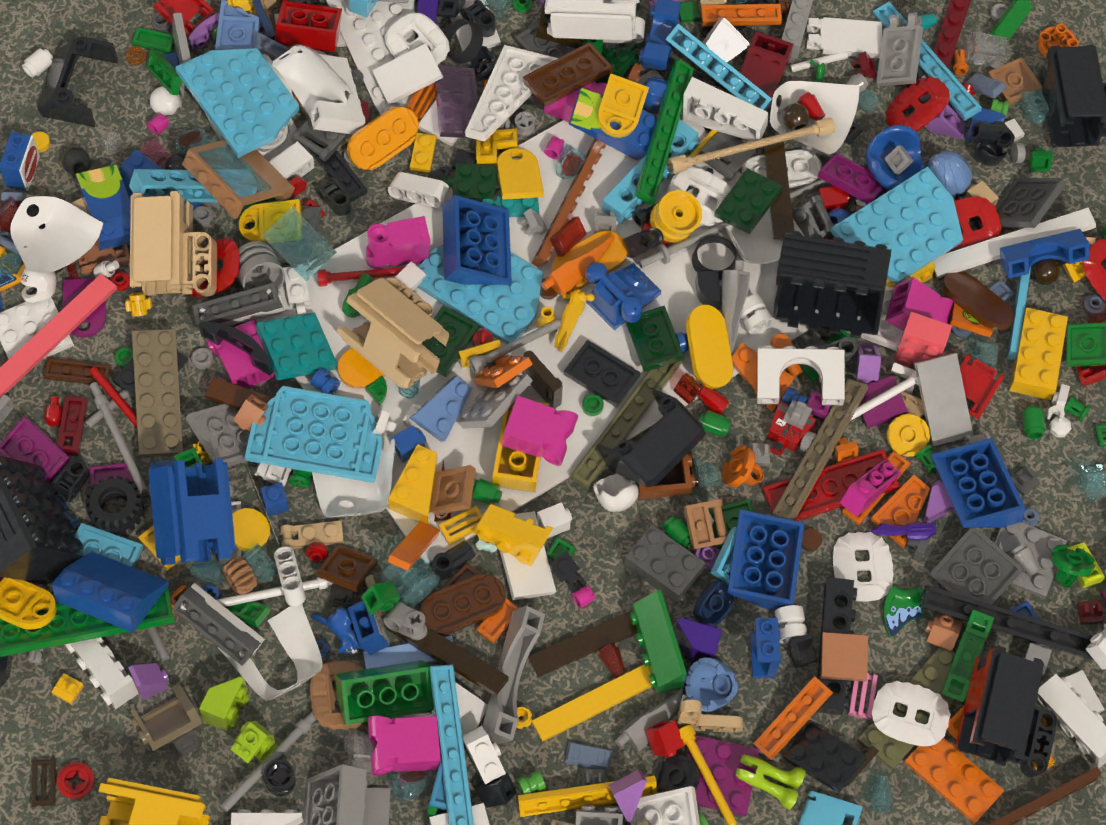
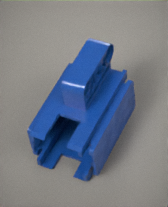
(191, 511)

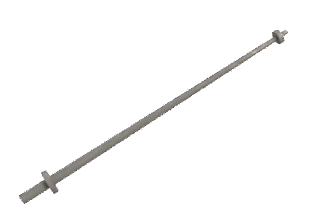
(664, 253)

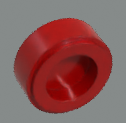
(299, 185)

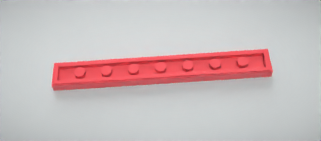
(54, 332)

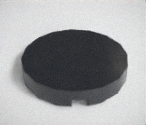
(676, 773)

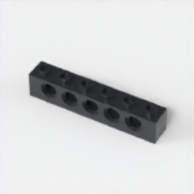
(844, 590)

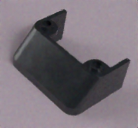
(55, 98)
(660, 447)

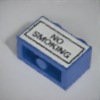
(368, 629)

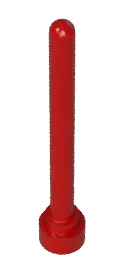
(326, 277)

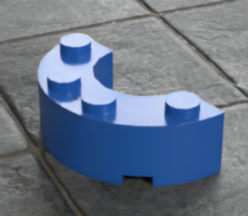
(657, 50)

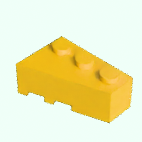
(415, 486)
(512, 534)

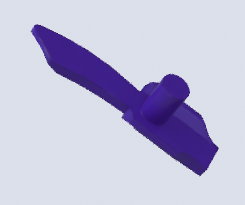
(913, 530)

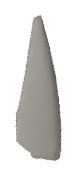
(734, 294)
(634, 731)

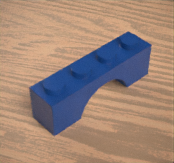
(1066, 246)

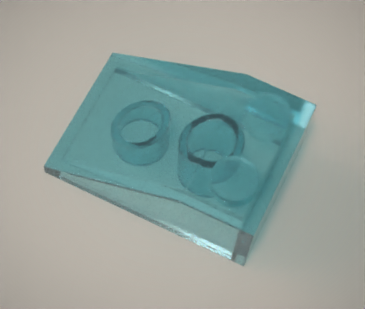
(298, 243)

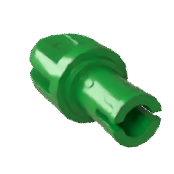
(348, 310)

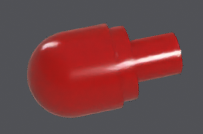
(53, 412)

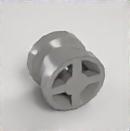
(526, 119)

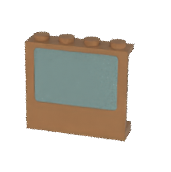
(233, 179)

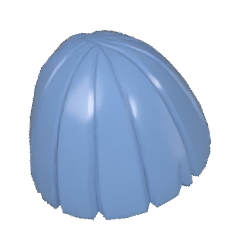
(951, 171)
(711, 683)

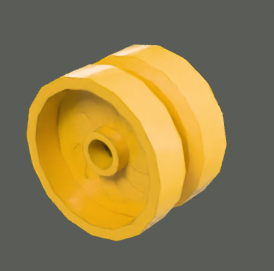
(676, 215)

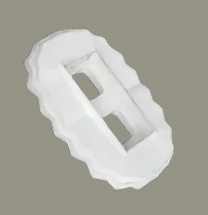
(427, 31)
(707, 185)
(879, 564)
(906, 728)

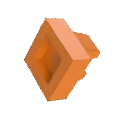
(845, 450)

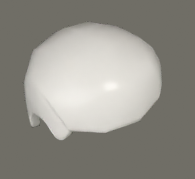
(163, 102)

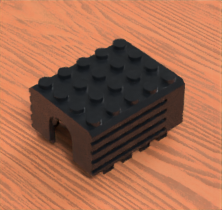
(831, 284)
(33, 531)

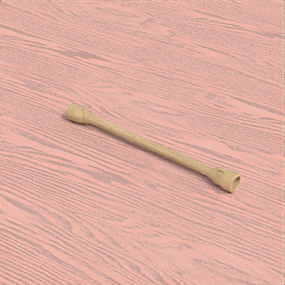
(681, 162)

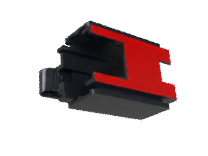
(1002, 714)

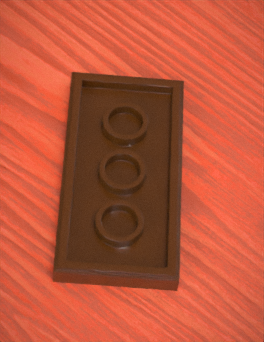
(567, 74)

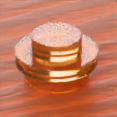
(135, 56)

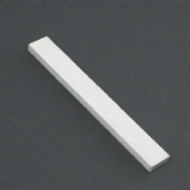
(990, 249)

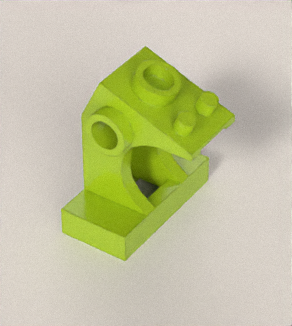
(251, 740)

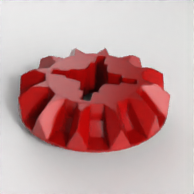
(69, 772)

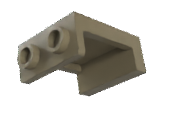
(167, 720)

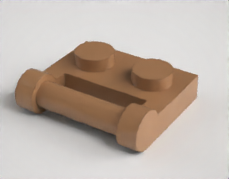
(700, 524)

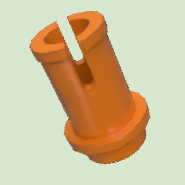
(960, 66)

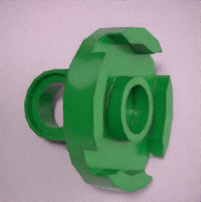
(1071, 564)

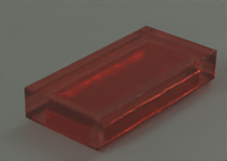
(568, 236)

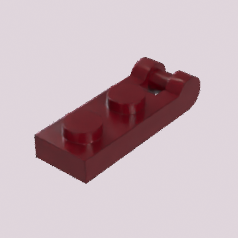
(72, 424)

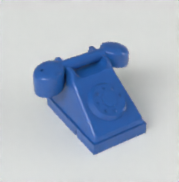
(620, 293)

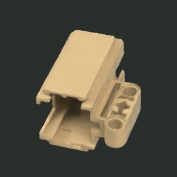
(165, 249)
(394, 331)

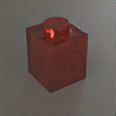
(7, 214)

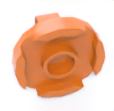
(740, 468)

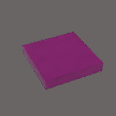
(887, 410)

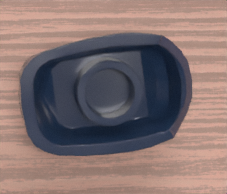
(713, 603)

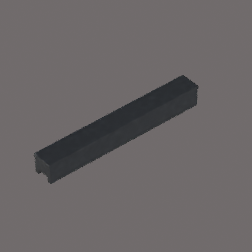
(1007, 621)

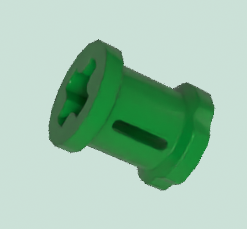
(1077, 408)
(925, 456)

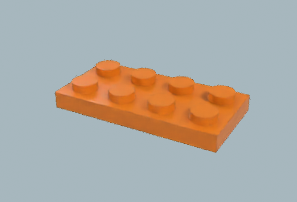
(955, 778)

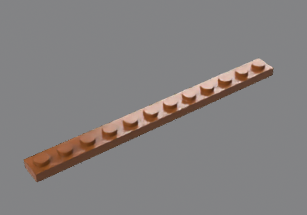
(576, 188)

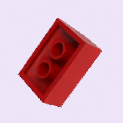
(308, 25)

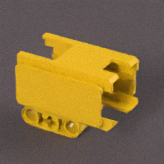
(150, 805)

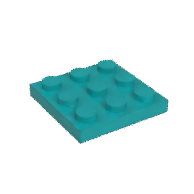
(296, 346)

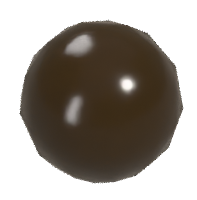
(795, 116)
(1046, 271)

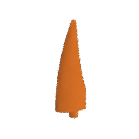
(573, 271)

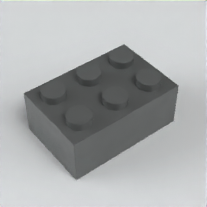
(664, 564)

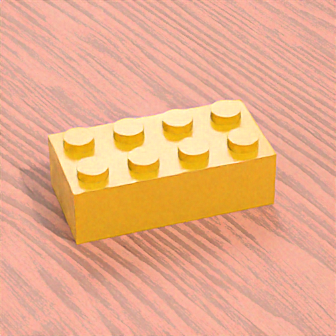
(1039, 354)
(512, 467)

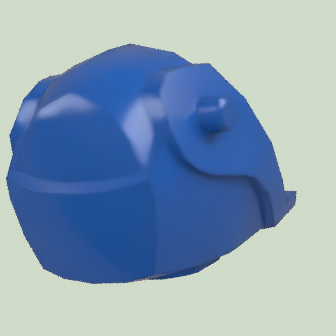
(655, 93)

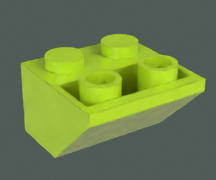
(223, 703)

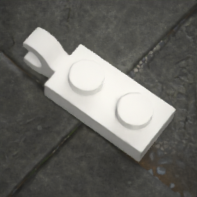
(296, 290)

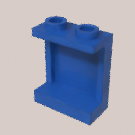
(765, 648)

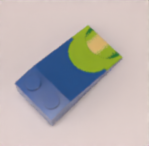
(585, 119)
(107, 202)

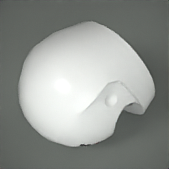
(43, 282)

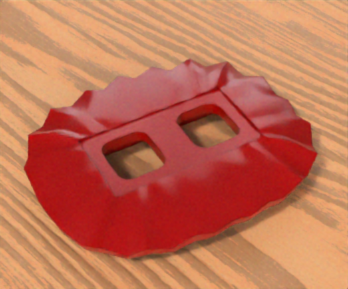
(923, 112)
(977, 206)
(1094, 270)
(226, 276)

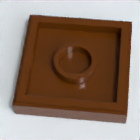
(347, 567)

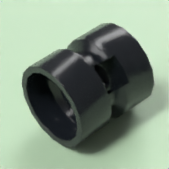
(279, 777)

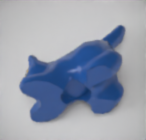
(341, 625)

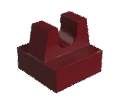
(867, 65)
(1090, 612)

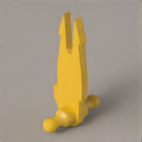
(571, 315)

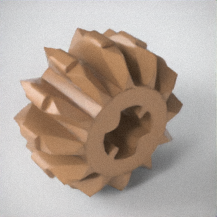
(239, 575)

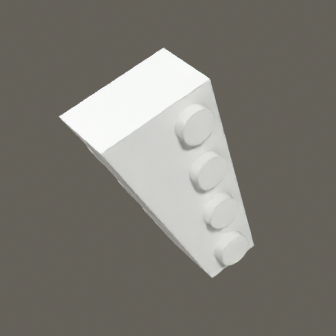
(722, 112)
(104, 671)
(1075, 717)

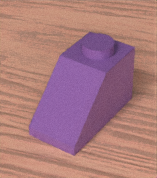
(947, 124)
(867, 362)
(937, 503)
(149, 679)

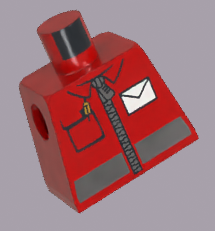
(785, 434)

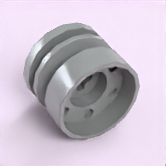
(259, 266)

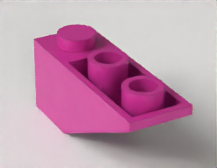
(869, 487)

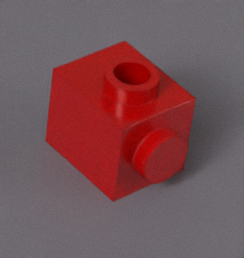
(834, 198)
(664, 738)

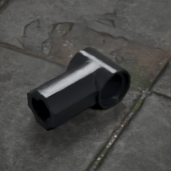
(993, 133)
(453, 559)

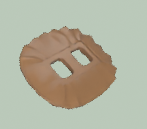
(324, 697)

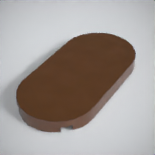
(978, 300)
(463, 603)

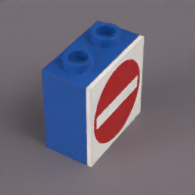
(19, 161)

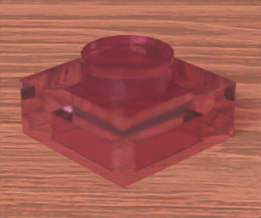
(154, 151)

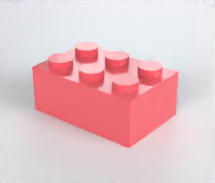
(922, 340)

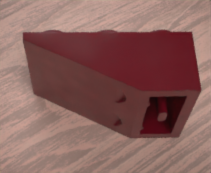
(766, 62)

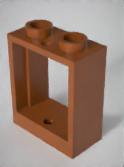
(672, 489)

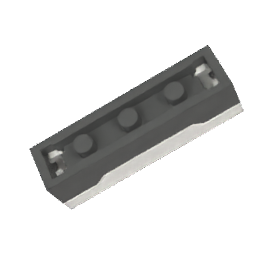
(240, 306)
(218, 624)

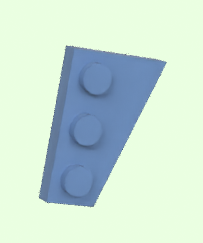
(443, 409)

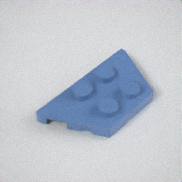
(236, 28)

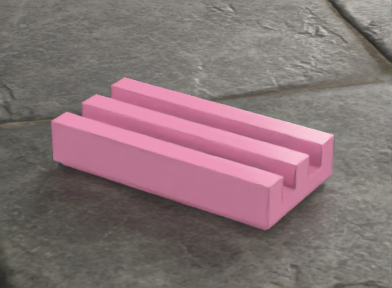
(862, 698)

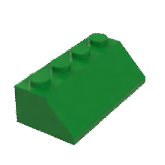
(658, 643)
(384, 691)

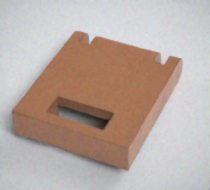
(94, 256)

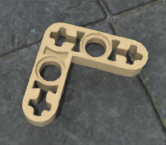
(690, 714)

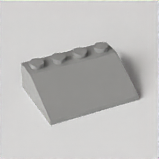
(336, 797)

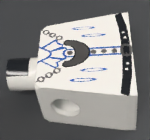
(725, 40)

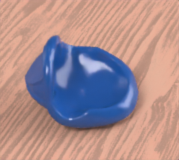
(884, 144)

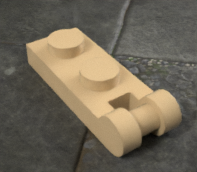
(326, 533)

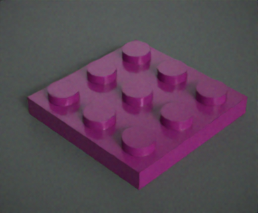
(723, 761)

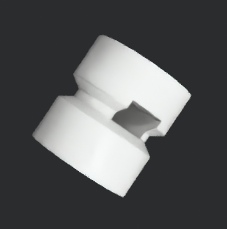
(755, 315)
(790, 622)

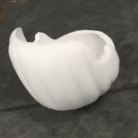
(616, 493)

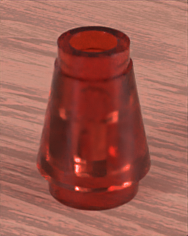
(612, 659)

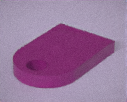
(96, 319)

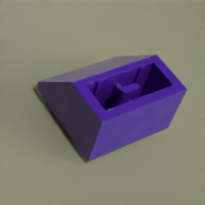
(697, 639)

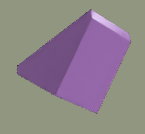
(628, 792)

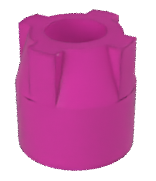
(159, 123)
(554, 147)
(584, 596)

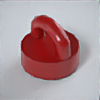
(482, 337)

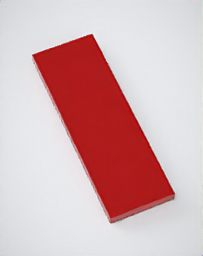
(830, 485)

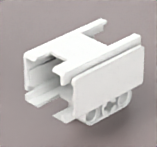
(595, 19)

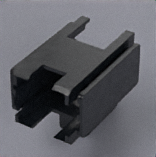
(1074, 96)

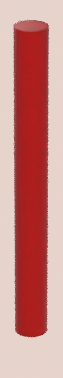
(114, 395)

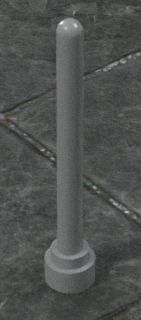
(478, 363)

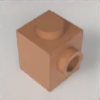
(251, 411)
(943, 631)

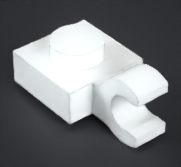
(1059, 399)

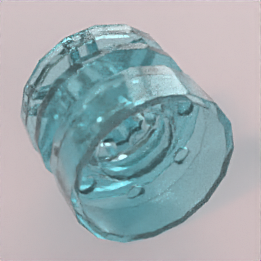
(411, 584)

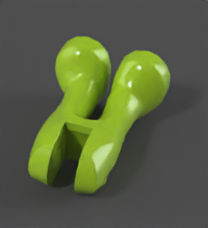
(792, 779)

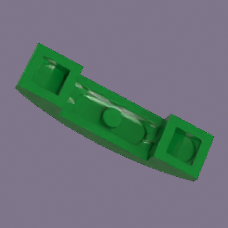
(968, 649)

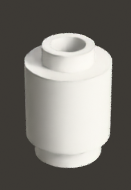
(37, 62)

